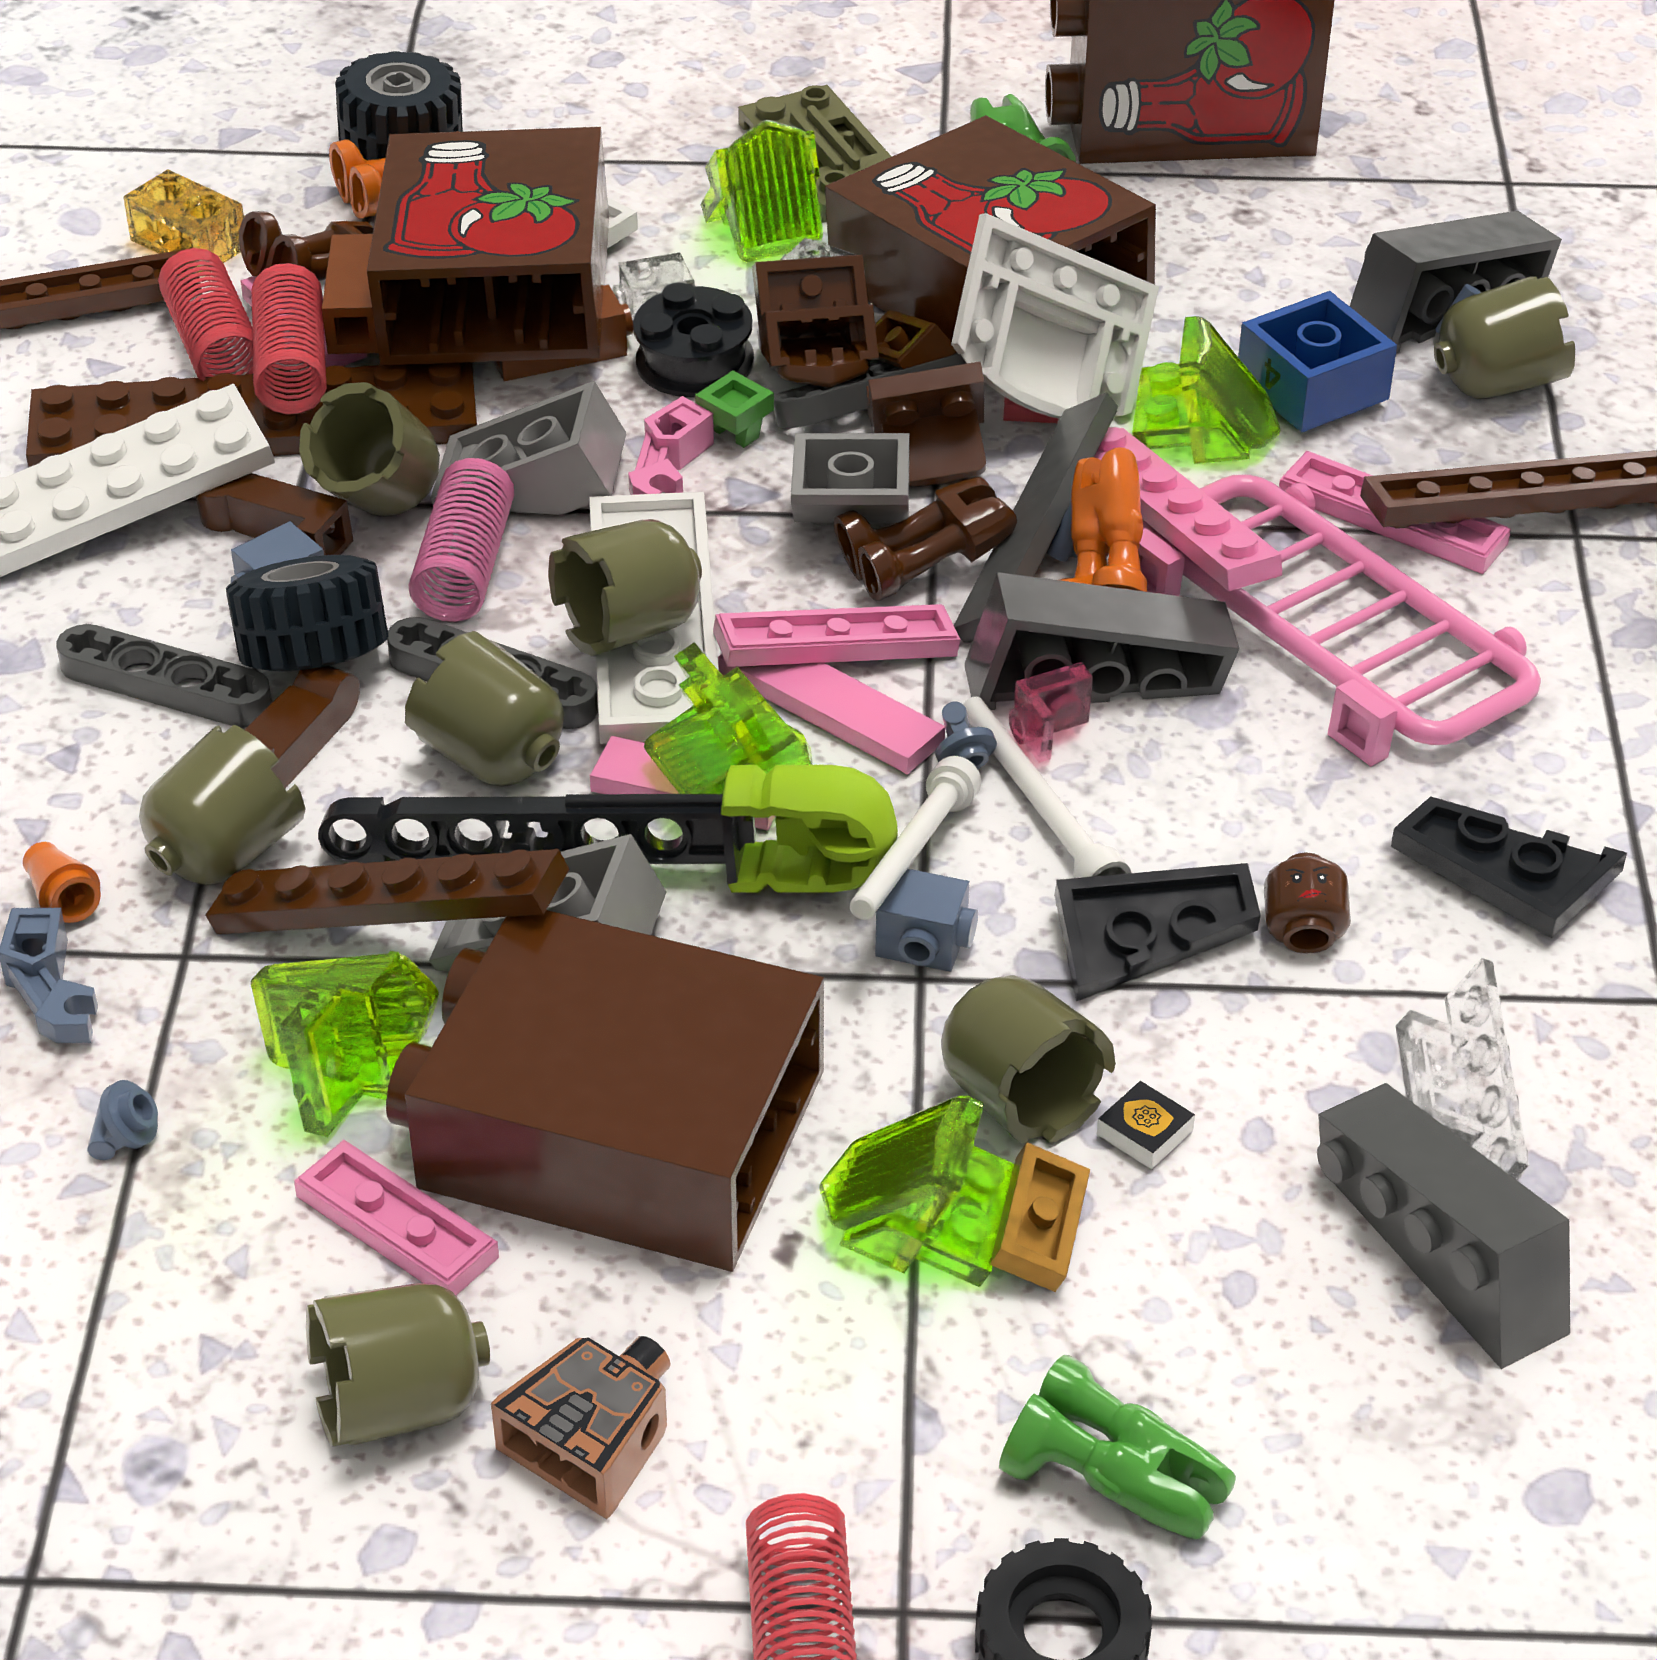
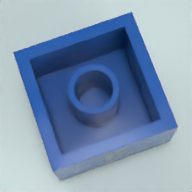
(1318, 360)

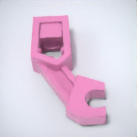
(671, 442)

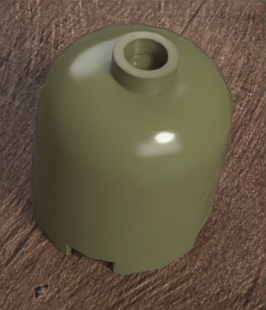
(1505, 339)
(369, 450)
(624, 583)
(486, 712)
(217, 808)
(1026, 1057)
(393, 1360)

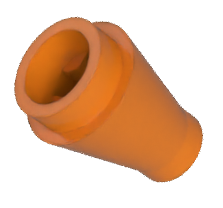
(62, 882)

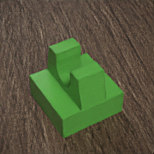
(737, 406)

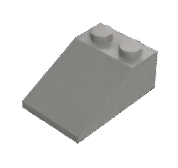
(551, 451)
(605, 885)

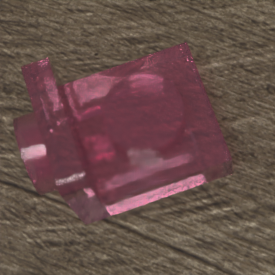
(1049, 705)

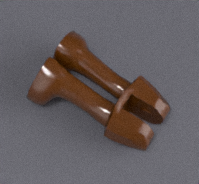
(265, 246)
(960, 520)

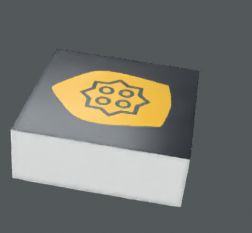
(1145, 1124)

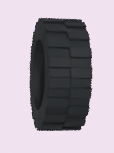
(1062, 1573)

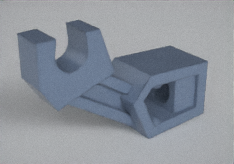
(34, 965)

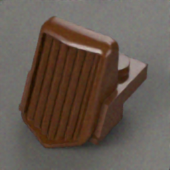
(815, 318)
(942, 418)

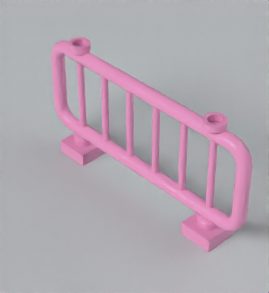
(1361, 711)

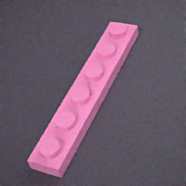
(1195, 521)

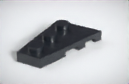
(1518, 872)
(1150, 920)

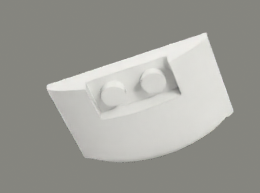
(1051, 321)

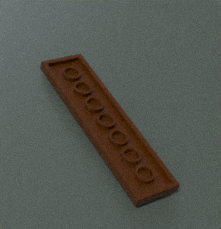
(76, 415)

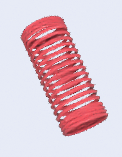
(193, 320)
(269, 352)
(796, 1558)

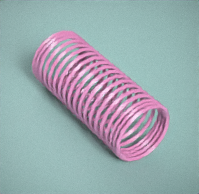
(447, 509)

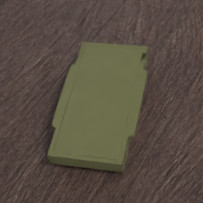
(840, 137)

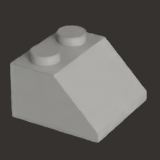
(850, 473)

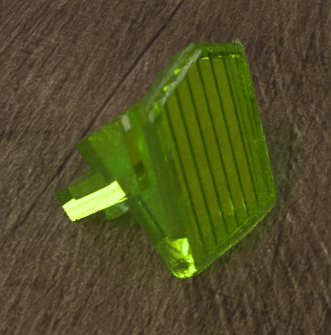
(766, 190)
(1204, 401)
(722, 728)
(341, 1027)
(921, 1192)

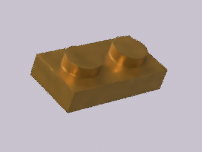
(1040, 1217)

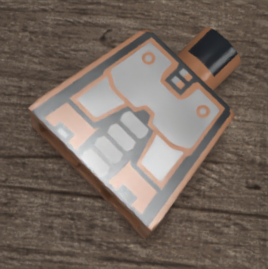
(587, 1419)

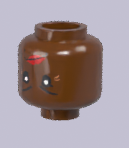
(1307, 903)

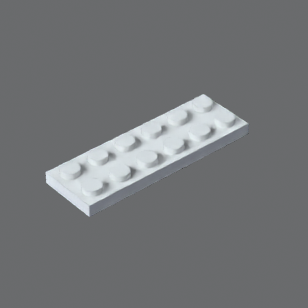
(127, 476)
(642, 679)

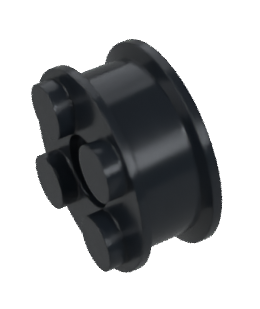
(692, 338)

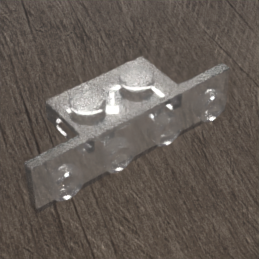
(1465, 1070)

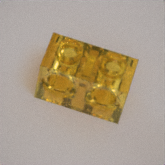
(182, 214)

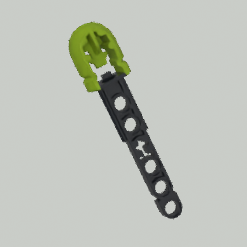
(828, 826)

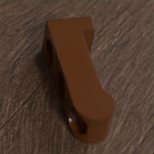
(262, 504)
(306, 718)

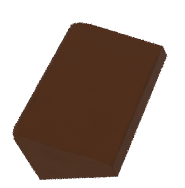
(910, 340)

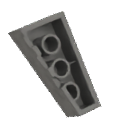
(1420, 270)
(1120, 635)
(1454, 1219)

